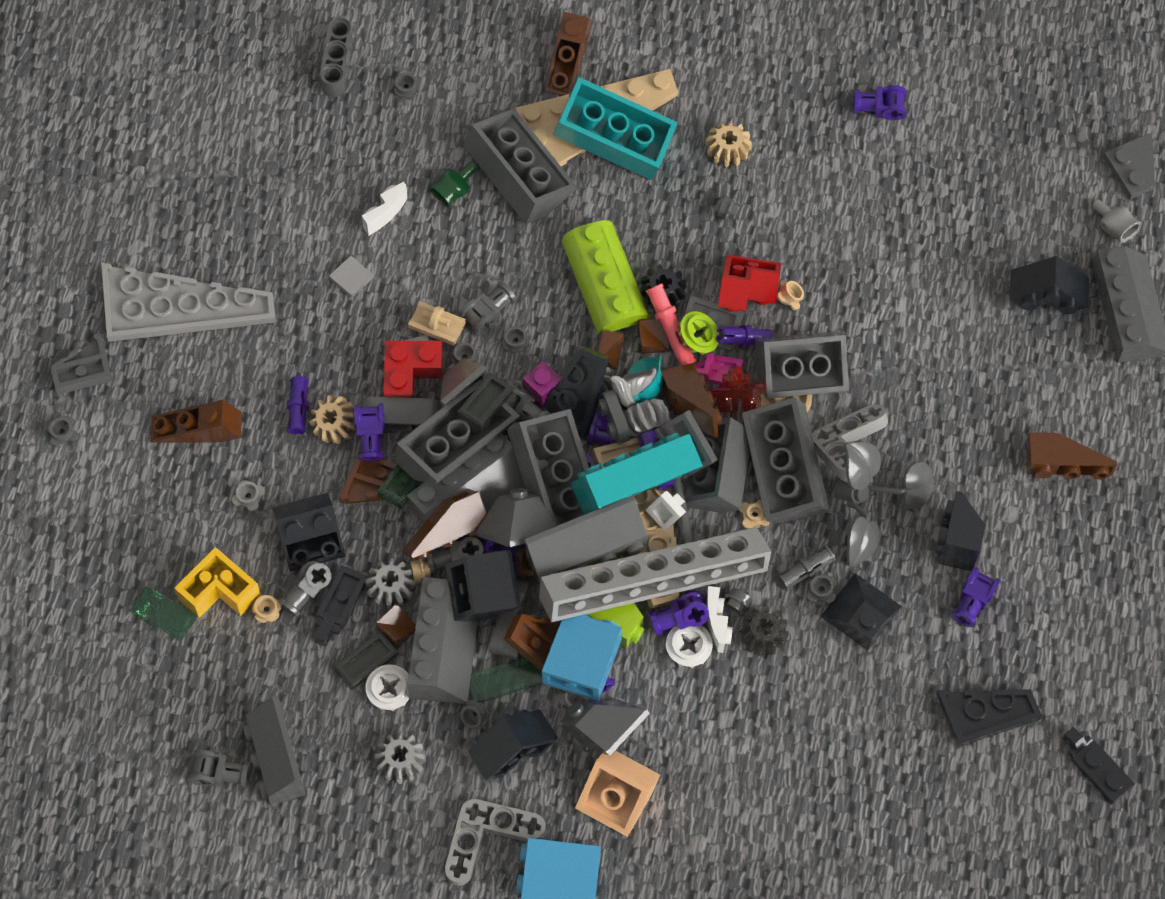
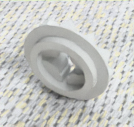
(702, 647)
(375, 687)

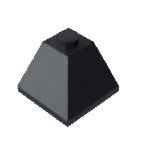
(861, 611)

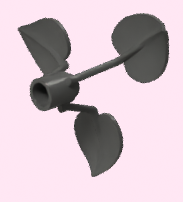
(863, 463)

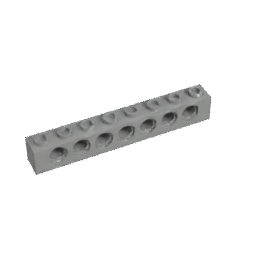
(654, 574)

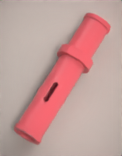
(669, 322)

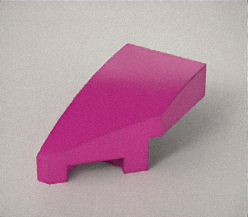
(715, 366)

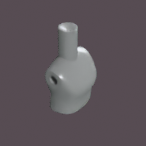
(1117, 222)

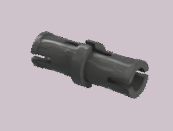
(806, 567)

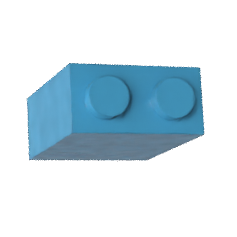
(582, 656)
(558, 870)

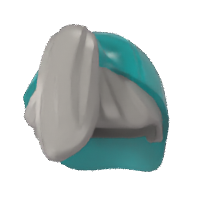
(640, 384)

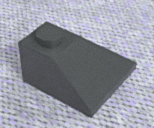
(459, 378)
(515, 518)
(603, 723)

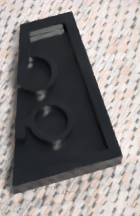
(580, 388)
(986, 714)

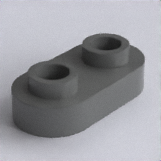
(617, 425)

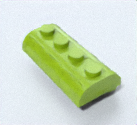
(604, 276)

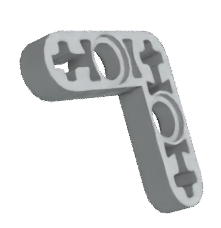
(831, 437)
(478, 827)

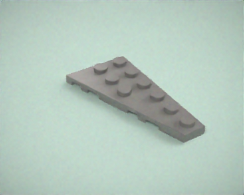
(169, 304)

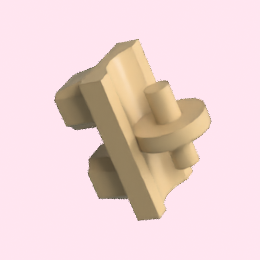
(437, 323)

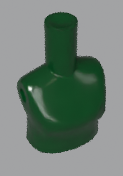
(452, 184)

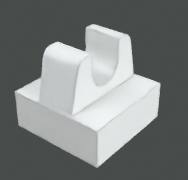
(666, 509)

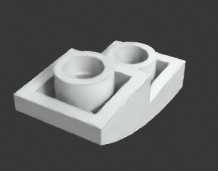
(391, 202)
(717, 624)

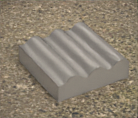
(351, 276)

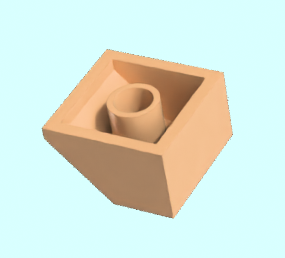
(617, 791)

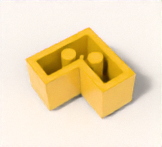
(215, 579)

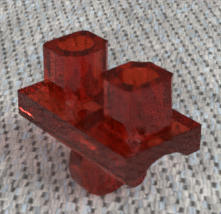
(734, 387)

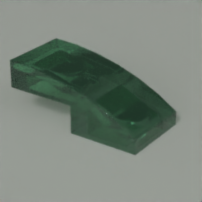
(163, 612)

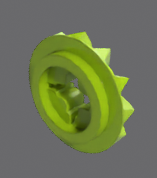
(696, 321)

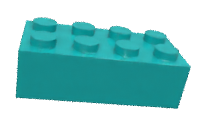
(615, 128)
(644, 470)

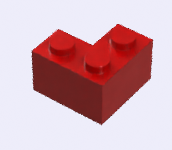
(748, 280)
(409, 361)

